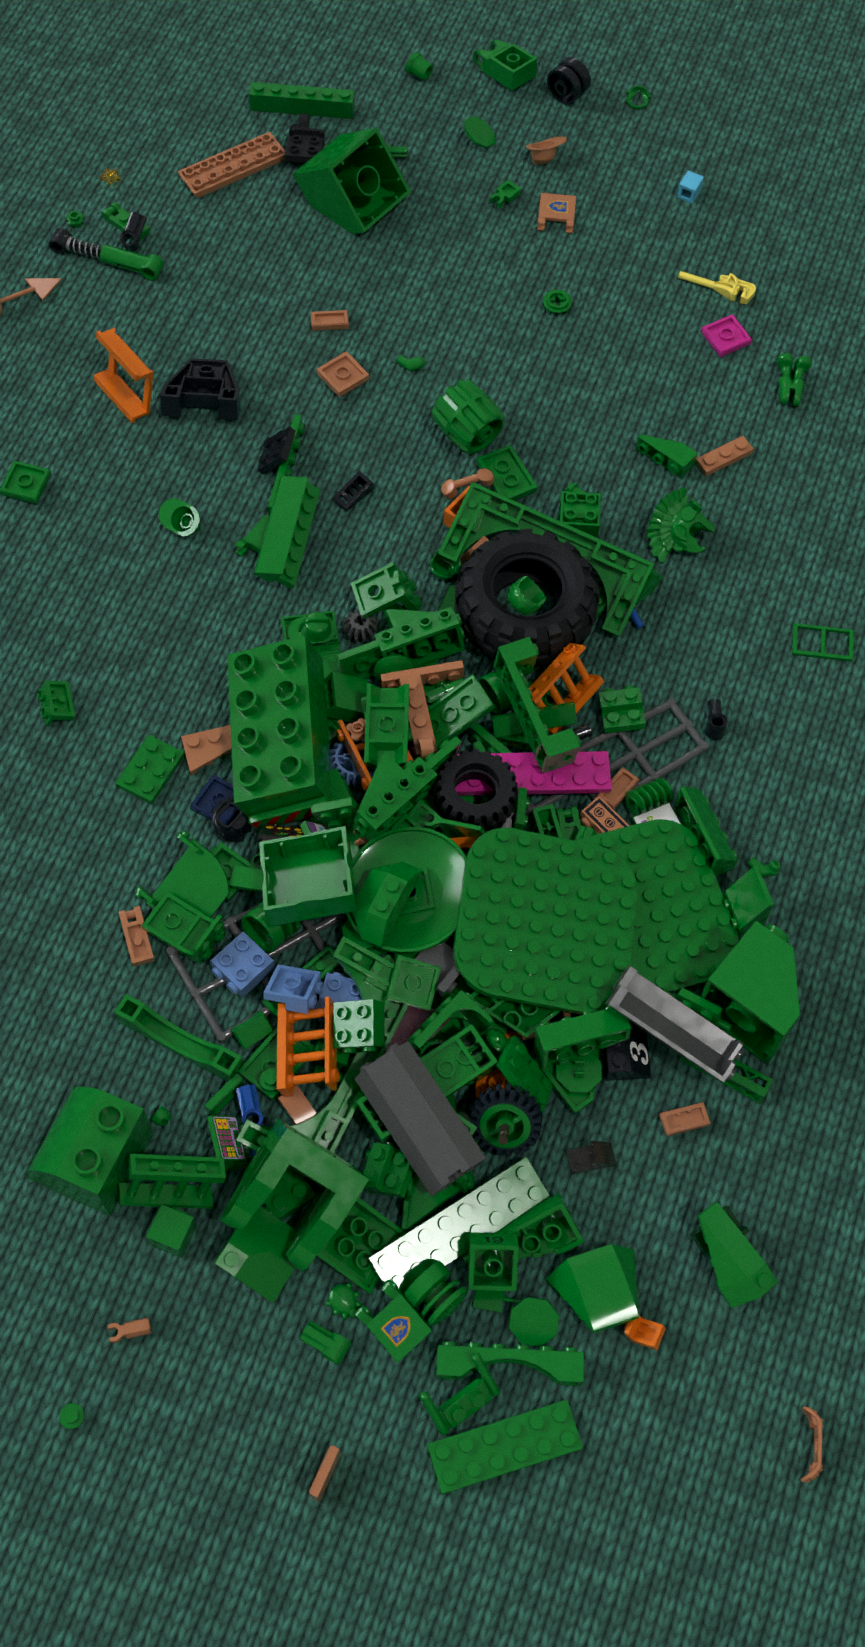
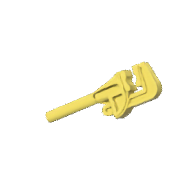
(726, 286)

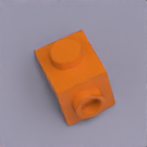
(645, 1332)

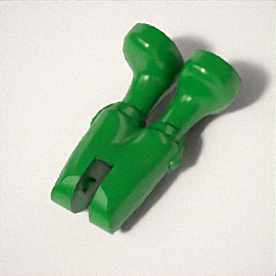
(794, 386)

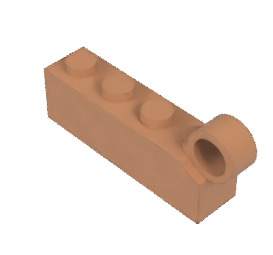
(419, 718)

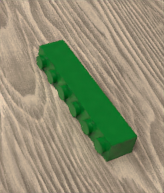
(302, 100)

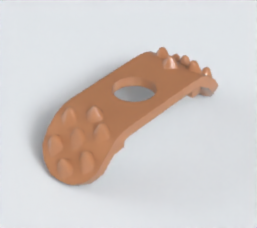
(815, 1423)

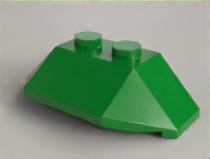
(383, 899)

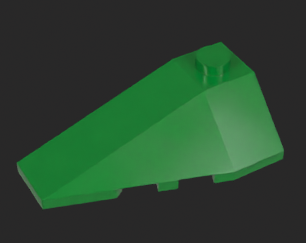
(737, 1265)

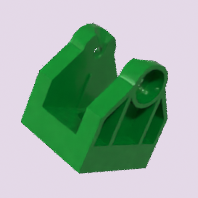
(338, 1191)

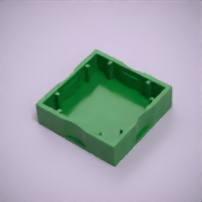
(307, 876)

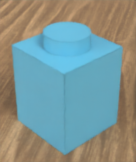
(690, 186)

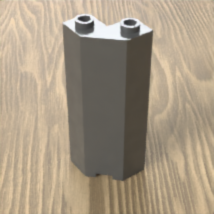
(675, 1025)
(419, 1117)

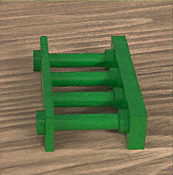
(171, 1168)

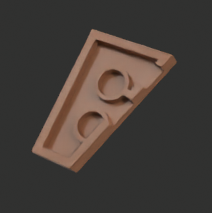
(206, 747)

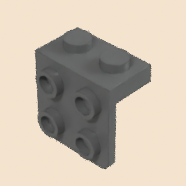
(443, 957)

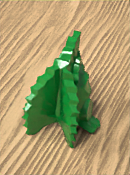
(675, 524)

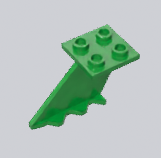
(420, 1203)

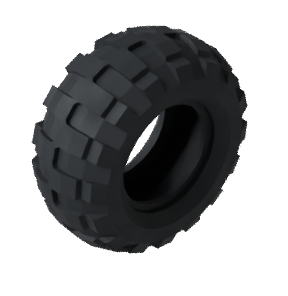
(548, 564)

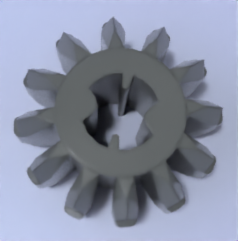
(359, 628)

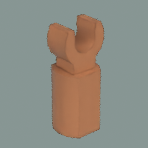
(130, 1329)

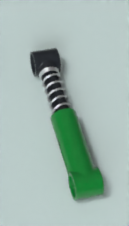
(148, 266)

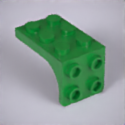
(185, 928)
(460, 1006)

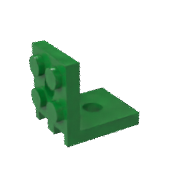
(393, 588)

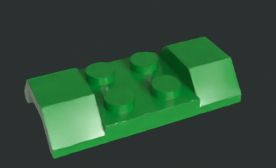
(386, 724)

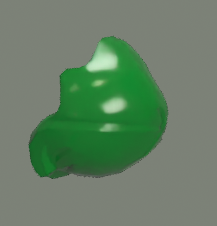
(495, 1041)

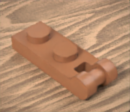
(136, 937)

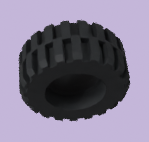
(481, 767)

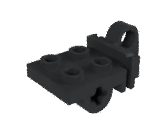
(303, 141)

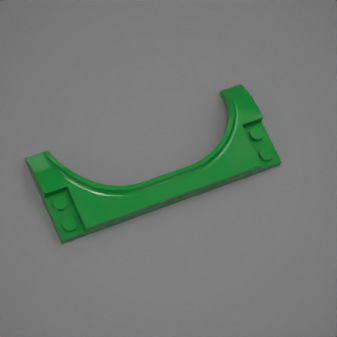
(490, 513)
(372, 979)

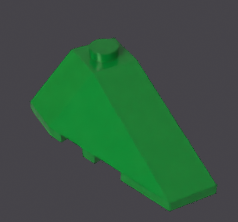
(545, 1229)

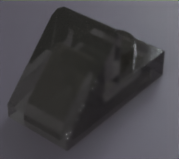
(591, 1157)

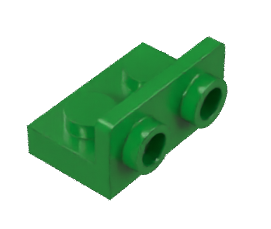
(56, 701)

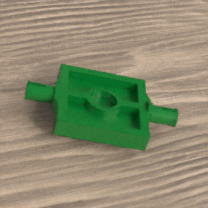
(702, 1007)

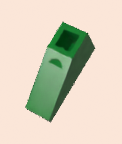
(670, 454)

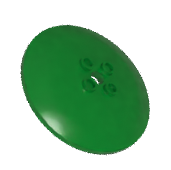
(433, 910)

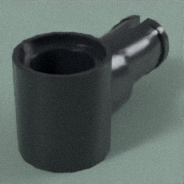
(716, 721)

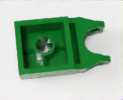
(507, 64)

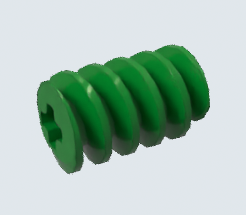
(648, 796)

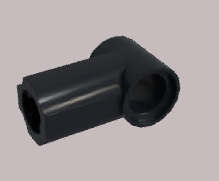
(133, 230)

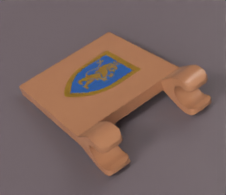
(557, 208)

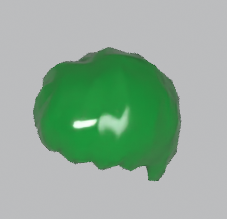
(525, 596)

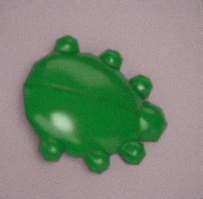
(343, 1300)

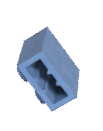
(242, 965)
(338, 989)

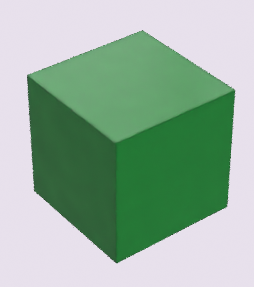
(171, 1230)

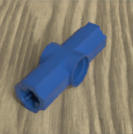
(249, 1105)

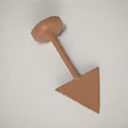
(41, 286)

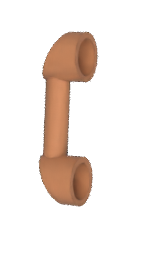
(484, 476)

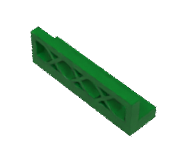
(743, 1084)

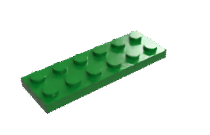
(504, 1447)

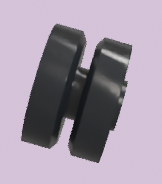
(568, 80)

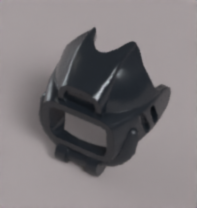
(236, 829)

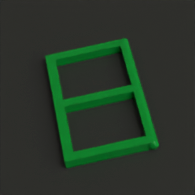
(822, 654)

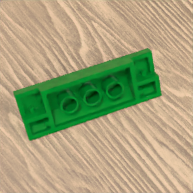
(287, 531)

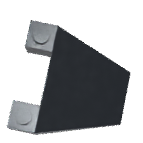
(202, 385)

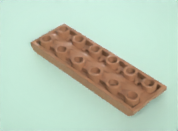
(232, 164)

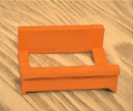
(113, 384)

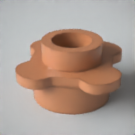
(357, 734)

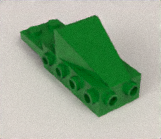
(411, 636)
(398, 790)

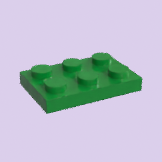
(509, 473)
(150, 769)
(266, 1058)
(524, 1071)

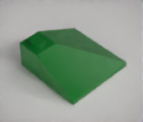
(357, 1238)
(258, 1254)

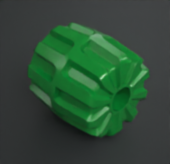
(468, 416)

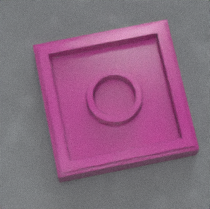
(726, 335)

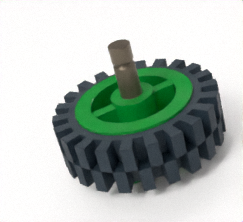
(506, 1120)

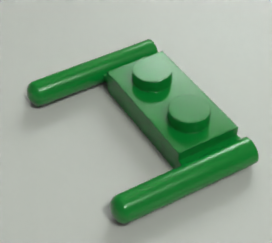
(465, 1401)

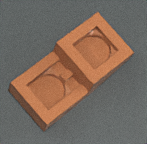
(297, 1106)

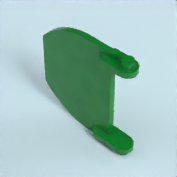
(194, 879)

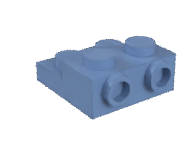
(295, 988)

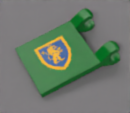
(397, 1325)

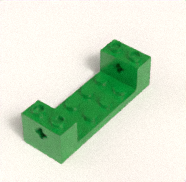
(512, 664)
(450, 1065)

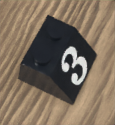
(628, 1059)

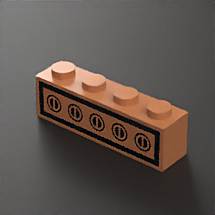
(601, 817)

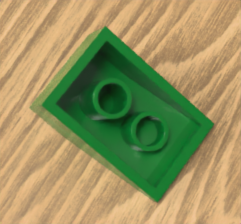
(748, 901)

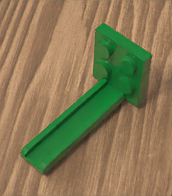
(339, 814)

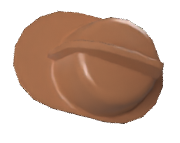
(545, 150)

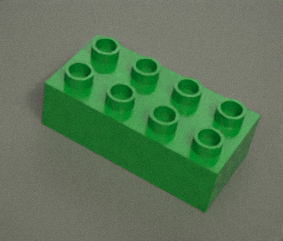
(278, 726)

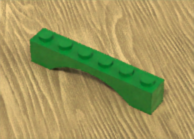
(150, 1024)
(561, 1367)

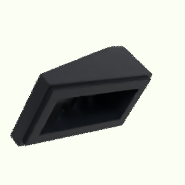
(353, 483)

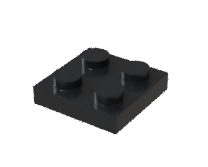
(276, 450)

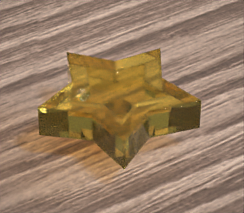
(110, 176)

